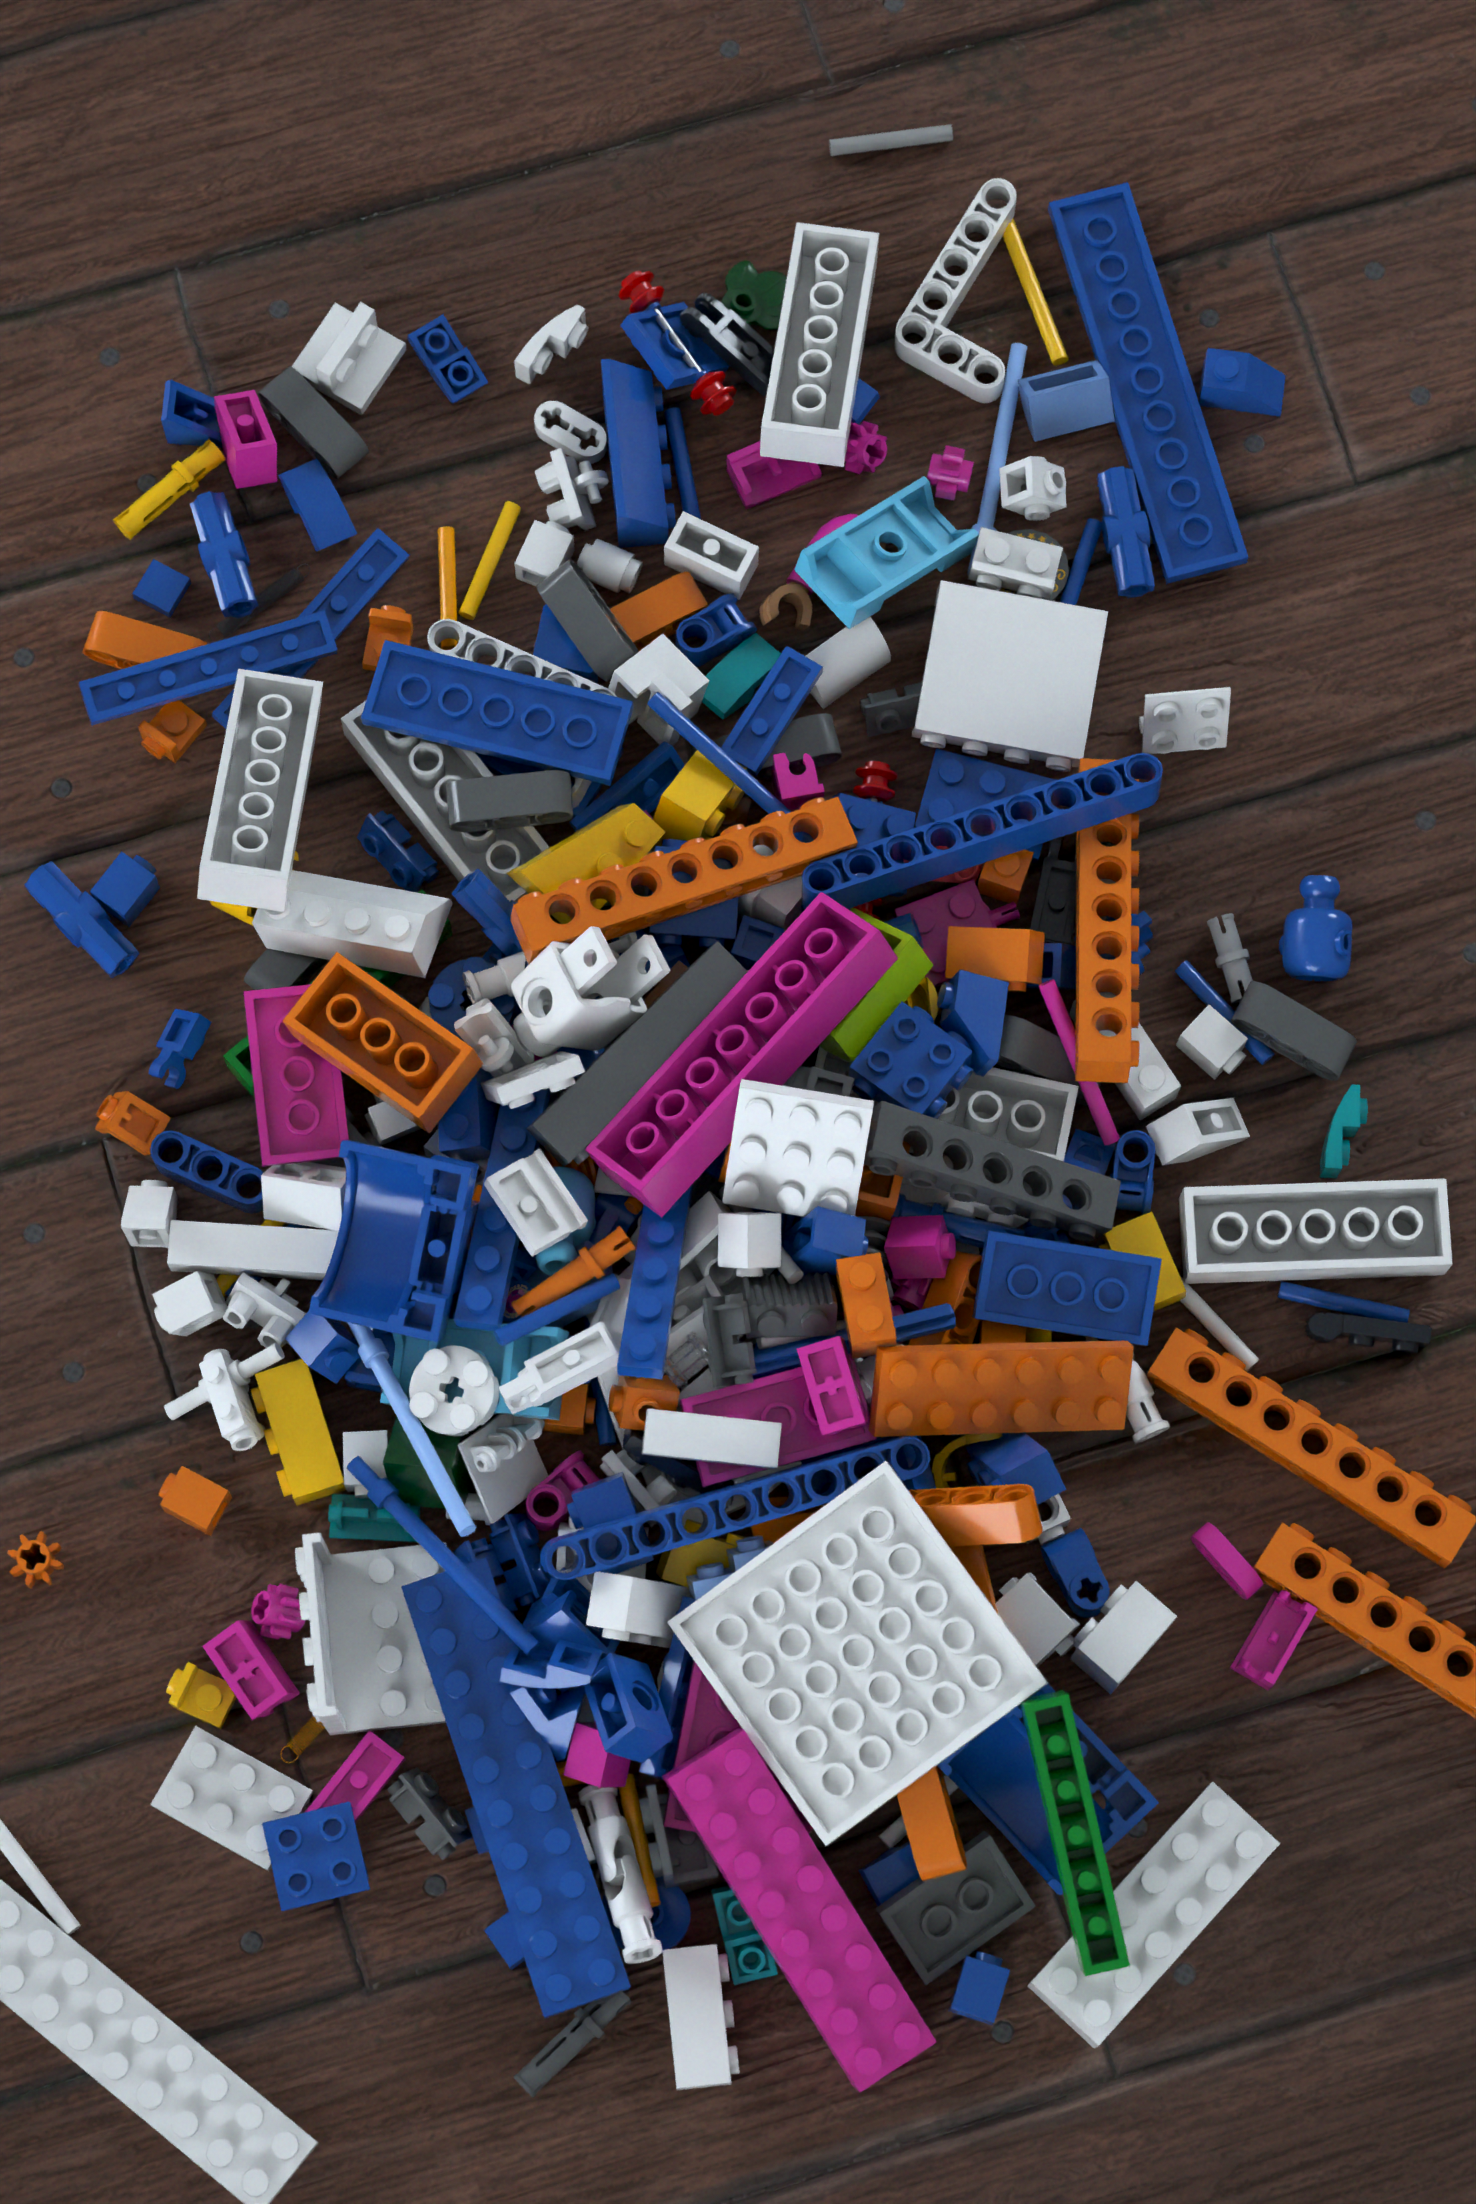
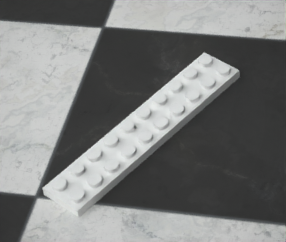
(144, 2057)

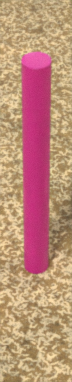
(1067, 1036)

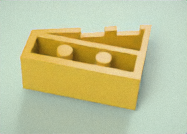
(612, 839)

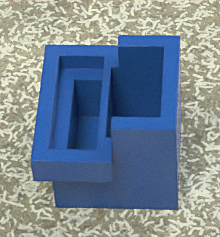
(563, 1615)

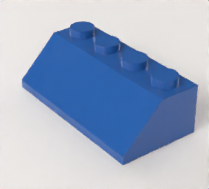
(635, 455)

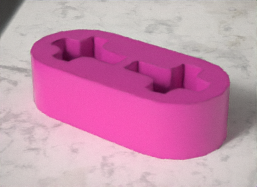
(1227, 1560)

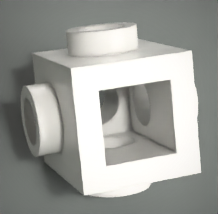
(1033, 488)

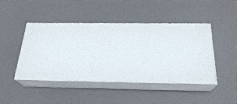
(711, 1438)

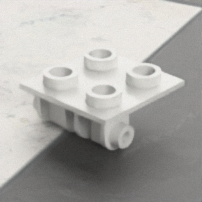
(1185, 720)
(504, 1462)

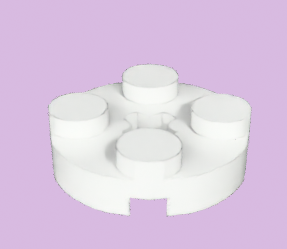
(428, 1393)

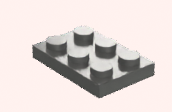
(955, 1913)

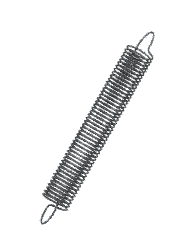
(233, 619)

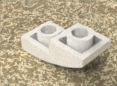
(555, 337)

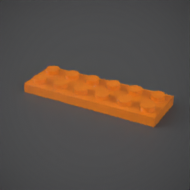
(1000, 1388)

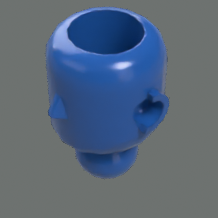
(1317, 936)

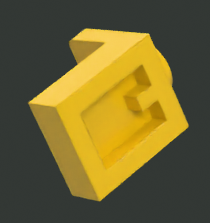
(201, 1695)

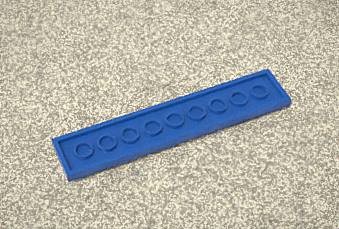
(1148, 383)
(516, 1799)

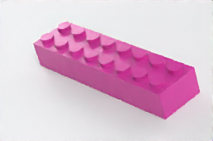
(753, 1034)
(799, 1909)

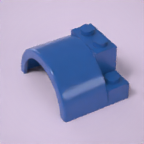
(399, 1241)
(1002, 1782)

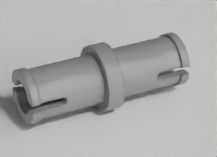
(1231, 955)

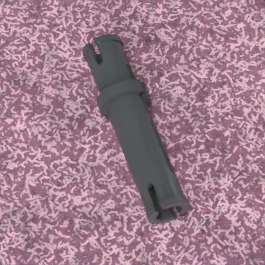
(570, 2041)

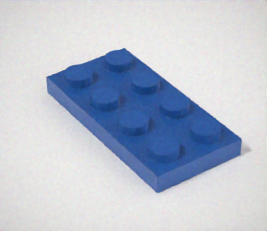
(1066, 1288)

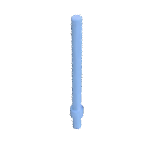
(1001, 440)
(375, 1357)

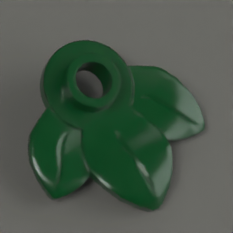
(759, 293)

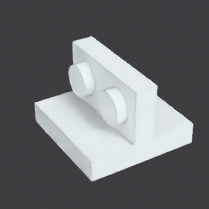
(350, 356)

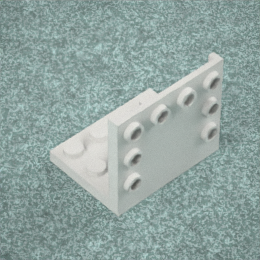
(364, 1638)

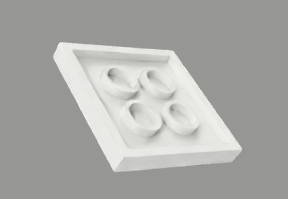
(796, 1149)

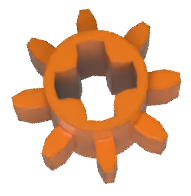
(41, 1570)

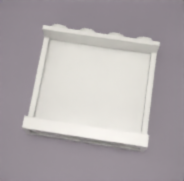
(1010, 675)

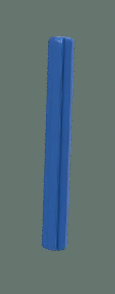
(907, 1327)

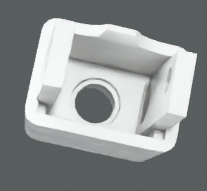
(562, 986)

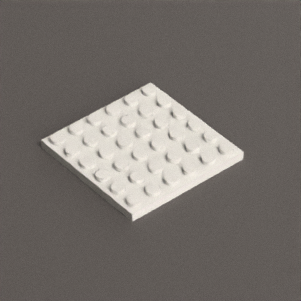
(857, 1653)

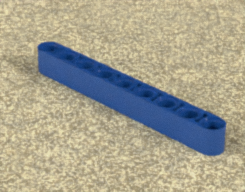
(995, 819)
(713, 1508)

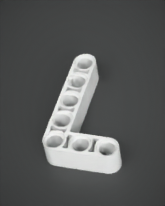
(951, 291)
(475, 644)

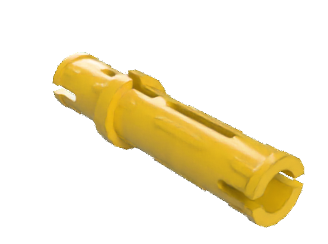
(176, 483)

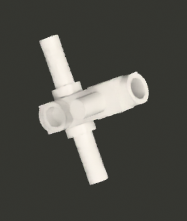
(227, 1390)

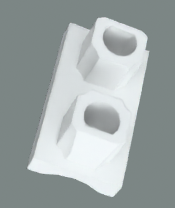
(565, 475)
(492, 1039)
(265, 1306)
(656, 1494)

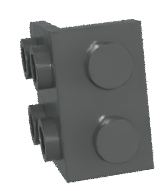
(677, 1853)

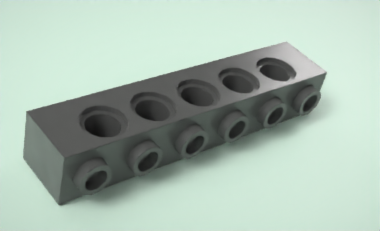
(1090, 1193)

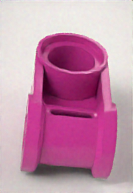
(559, 1488)

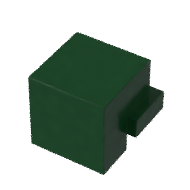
(408, 1474)

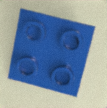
(316, 1856)

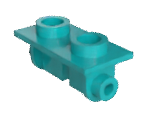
(363, 1520)

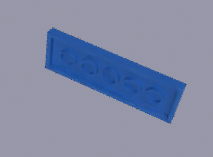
(497, 712)

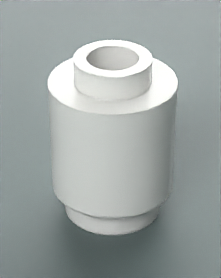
(609, 566)

